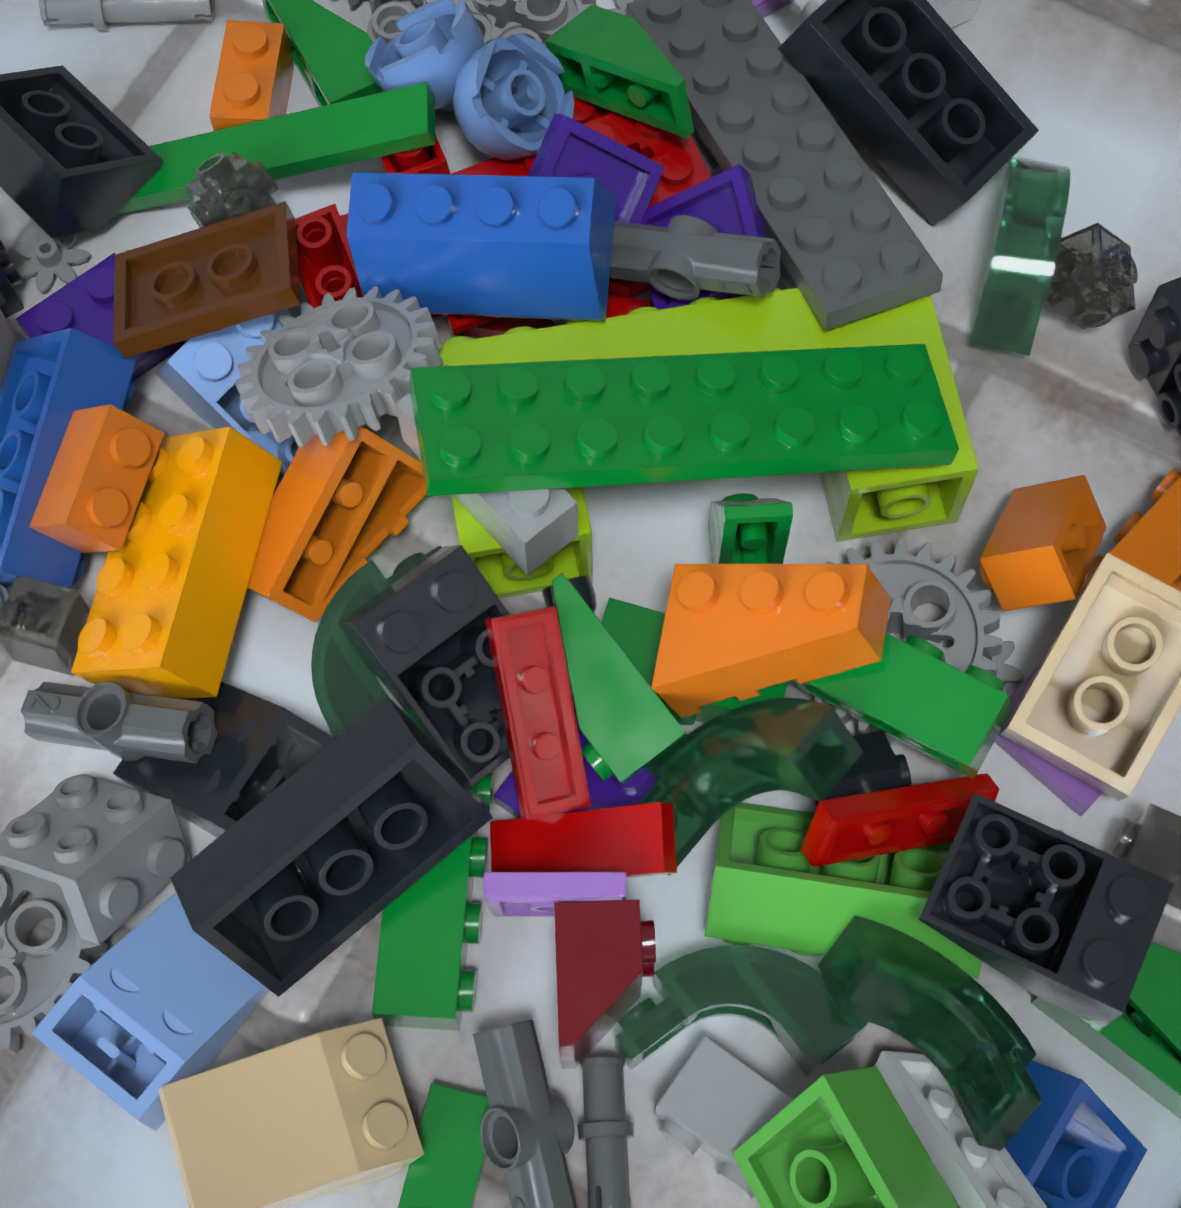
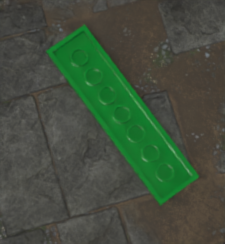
(677, 418)

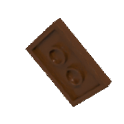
(205, 280)

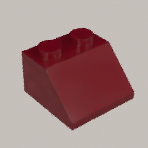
(599, 970)

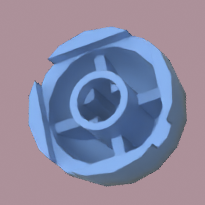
(429, 49)
(509, 97)

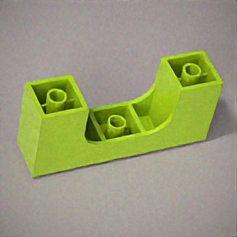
(858, 500)

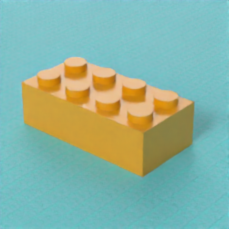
(181, 578)

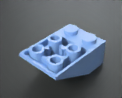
(205, 379)
(150, 1012)

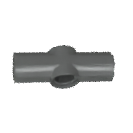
(694, 257)
(119, 721)
(526, 1125)

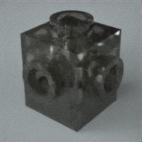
(229, 188)
(1093, 277)

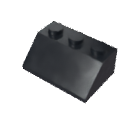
(67, 152)

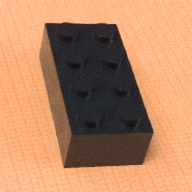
(910, 97)
(329, 848)

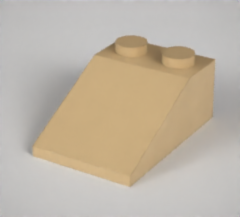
(1106, 681)
(292, 1121)

